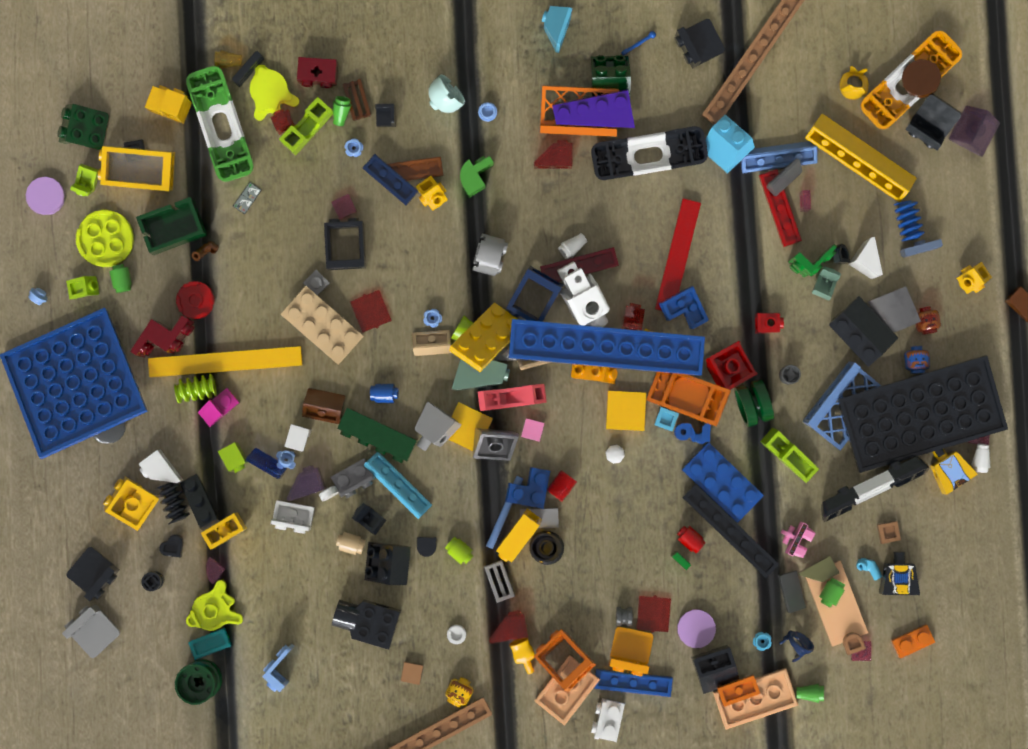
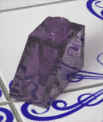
(307, 483)

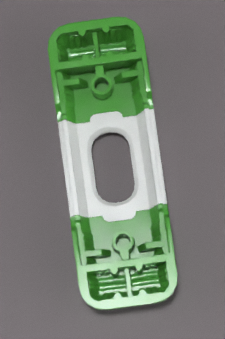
(211, 96)

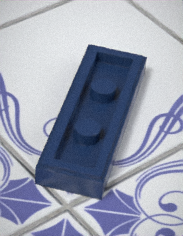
(390, 179)

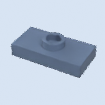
(920, 247)

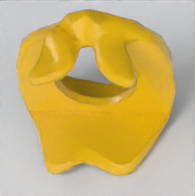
(850, 91)

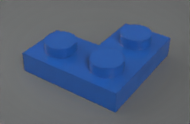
(685, 303)
(532, 494)

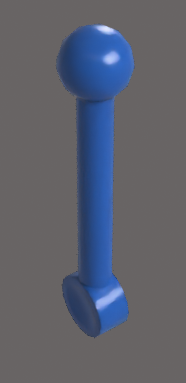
(652, 34)

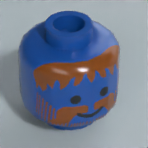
(917, 360)

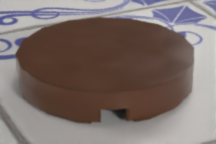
(921, 78)

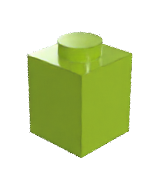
(233, 457)

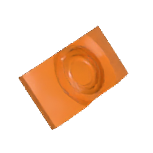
(689, 396)

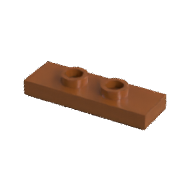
(419, 168)

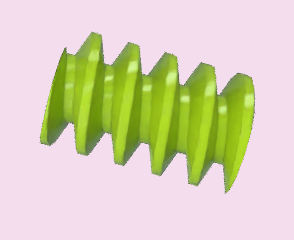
(195, 389)

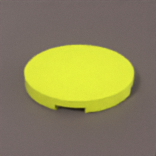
(105, 238)

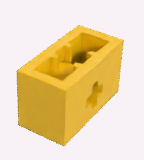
(223, 530)

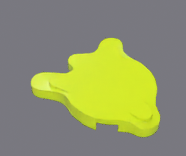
(270, 92)
(213, 609)

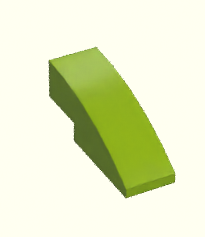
(789, 455)

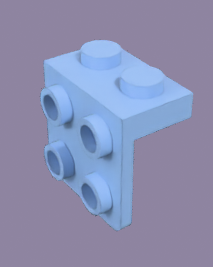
(273, 677)

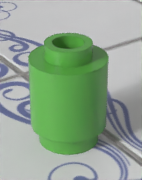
(120, 278)
(832, 592)

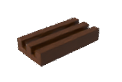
(352, 84)

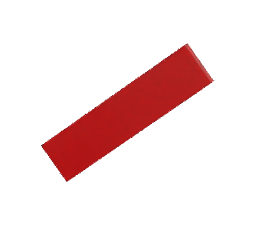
(780, 211)

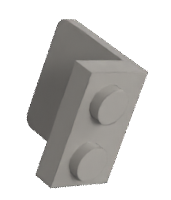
(92, 630)

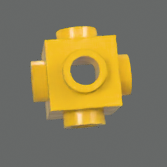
(431, 193)
(973, 278)

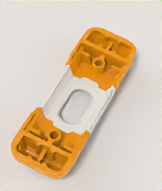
(885, 103)

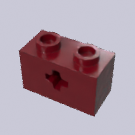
(309, 66)

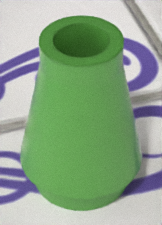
(341, 108)
(811, 693)

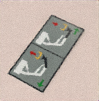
(247, 198)

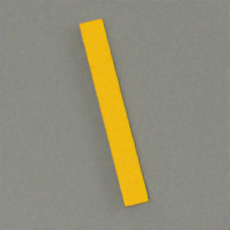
(225, 361)

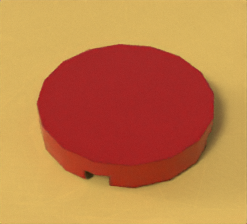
(195, 300)

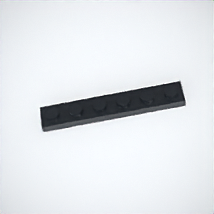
(730, 530)

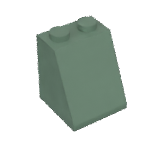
(470, 378)

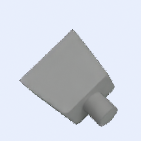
(435, 426)

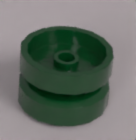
(754, 403)

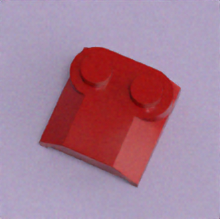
(730, 366)

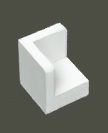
(297, 437)

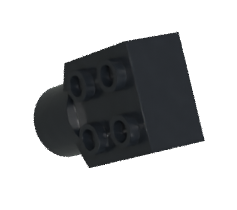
(367, 621)

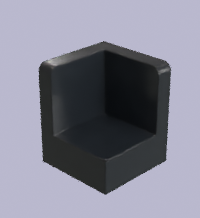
(385, 115)

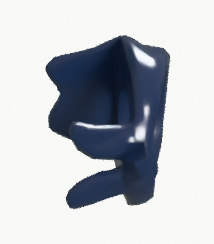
(806, 643)

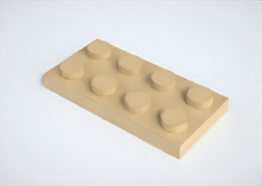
(322, 325)

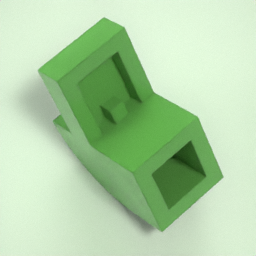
(470, 175)

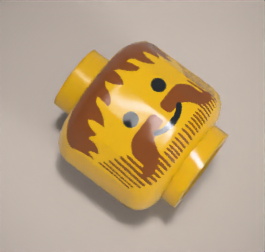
(459, 692)

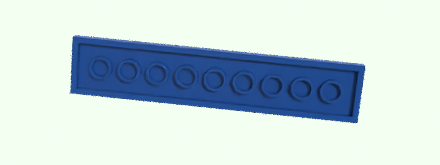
(606, 347)

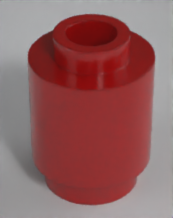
(690, 539)

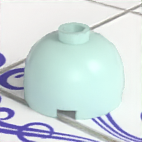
(444, 95)

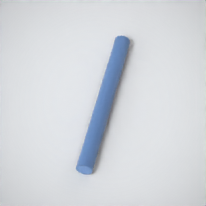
(501, 519)

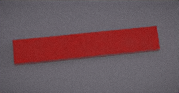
(678, 250)

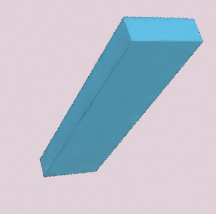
(398, 485)

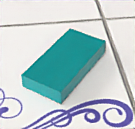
(209, 643)

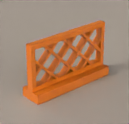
(551, 127)

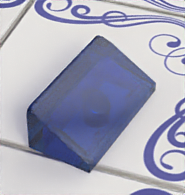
(265, 463)

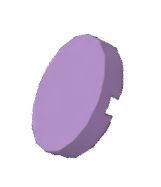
(45, 196)
(696, 628)

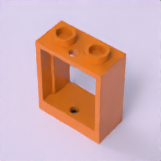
(574, 677)

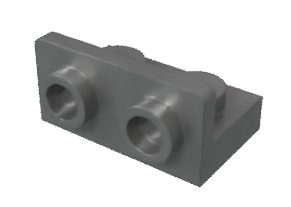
(352, 478)

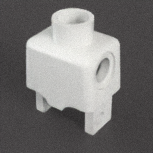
(581, 291)

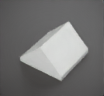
(867, 259)

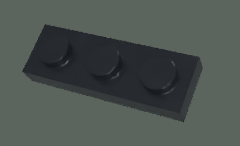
(199, 502)

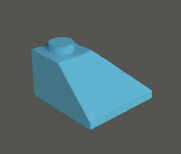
(556, 24)

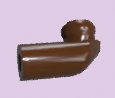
(205, 249)

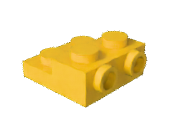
(130, 503)

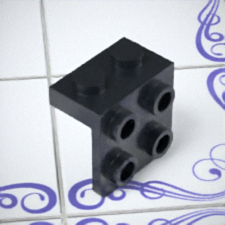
(699, 43)
(933, 121)
(92, 573)

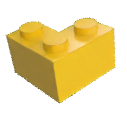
(168, 103)

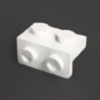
(292, 516)

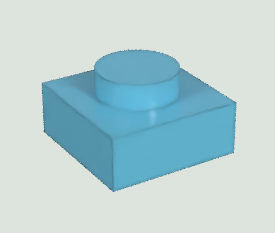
(666, 419)

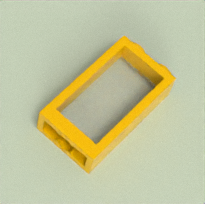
(136, 168)

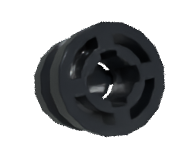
(155, 578)

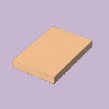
(562, 703)

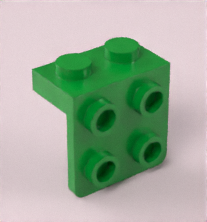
(801, 265)

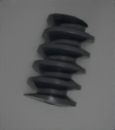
(173, 502)

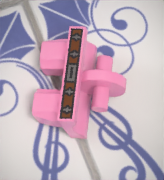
(801, 532)

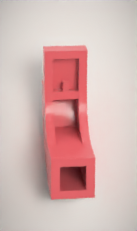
(512, 397)

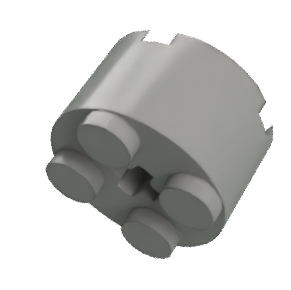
(489, 255)

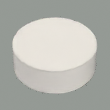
(328, 493)
(456, 634)

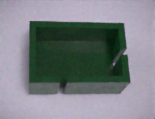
(171, 227)

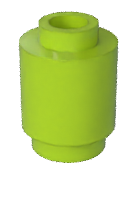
(459, 551)

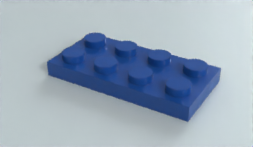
(722, 482)

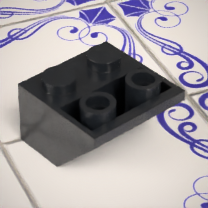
(387, 563)
(715, 668)

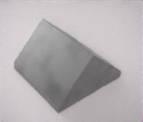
(494, 444)

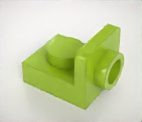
(82, 287)

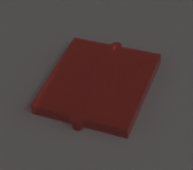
(370, 311)
(653, 613)

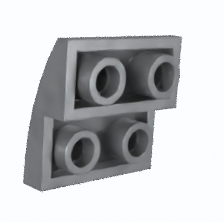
(896, 309)

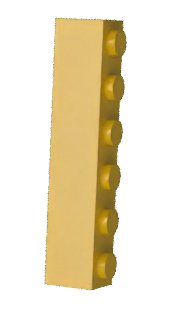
(861, 158)

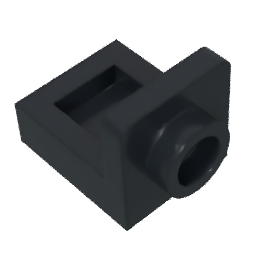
(369, 518)

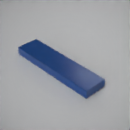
(631, 683)

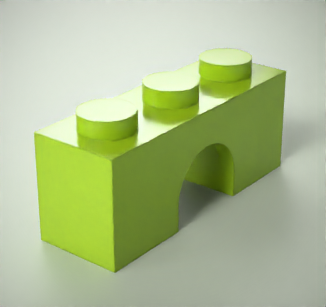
(299, 135)

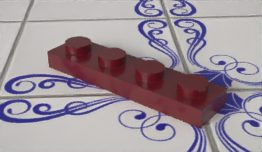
(588, 263)

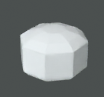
(615, 454)

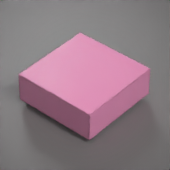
(532, 430)

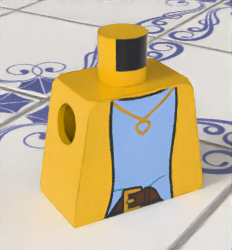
(951, 470)

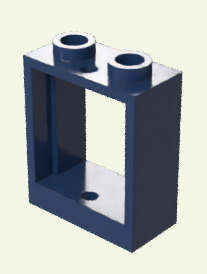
(541, 279)

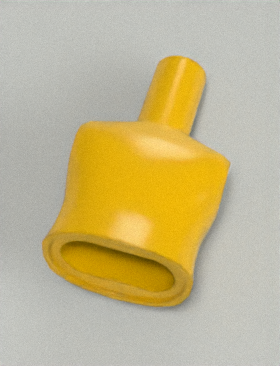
(523, 653)

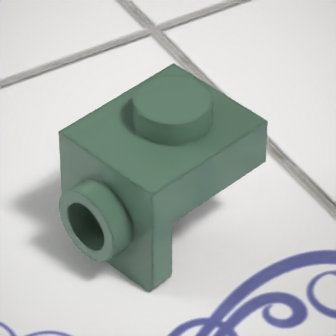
(826, 283)

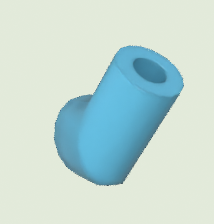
(869, 565)

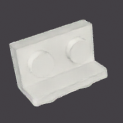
(608, 720)

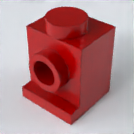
(761, 323)

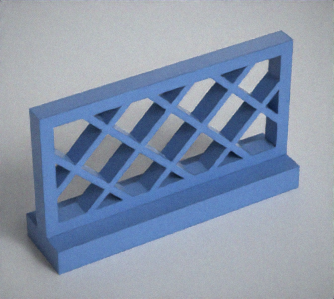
(829, 399)

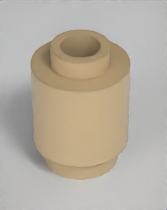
(350, 543)

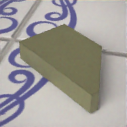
(820, 570)

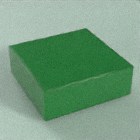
(681, 560)

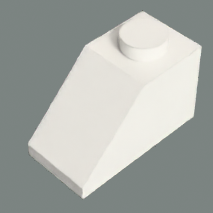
(159, 468)

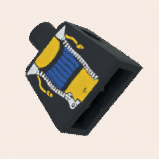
(899, 577)

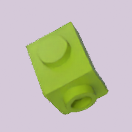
(85, 180)

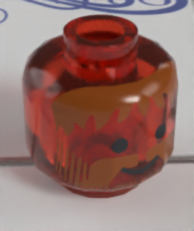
(929, 321)

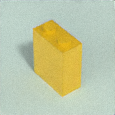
(518, 535)

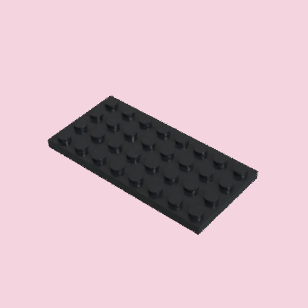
(922, 414)

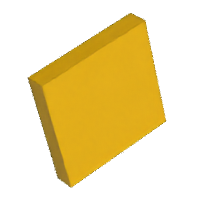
(626, 410)
(470, 420)

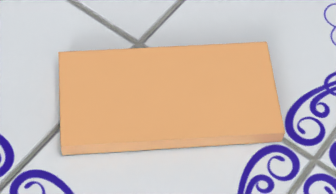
(841, 618)
(774, 696)

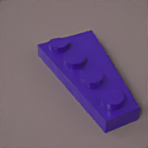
(600, 110)

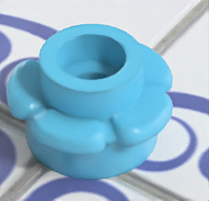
(757, 641)

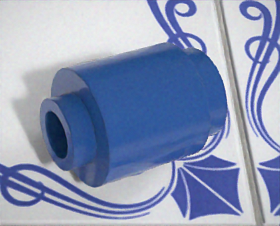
(384, 393)

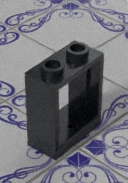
(344, 264)

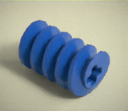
(909, 223)

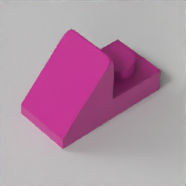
(218, 407)

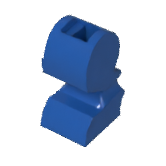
(685, 431)

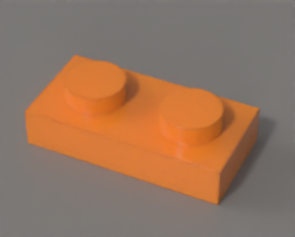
(913, 641)
(738, 690)

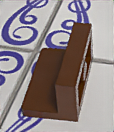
(323, 406)

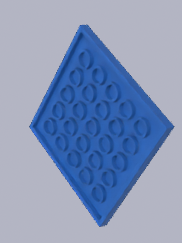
(73, 383)

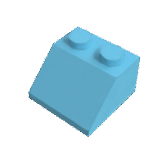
(728, 144)

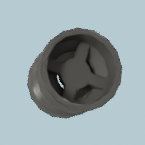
(792, 372)

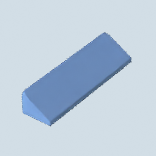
(779, 156)

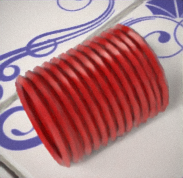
(561, 485)

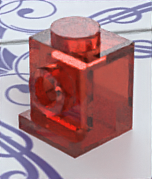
(282, 121)

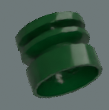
(188, 685)

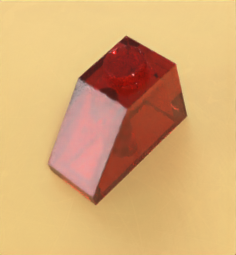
(556, 156)
(633, 317)
(510, 628)

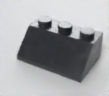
(863, 331)

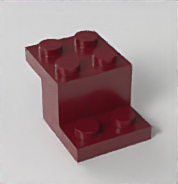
(163, 337)

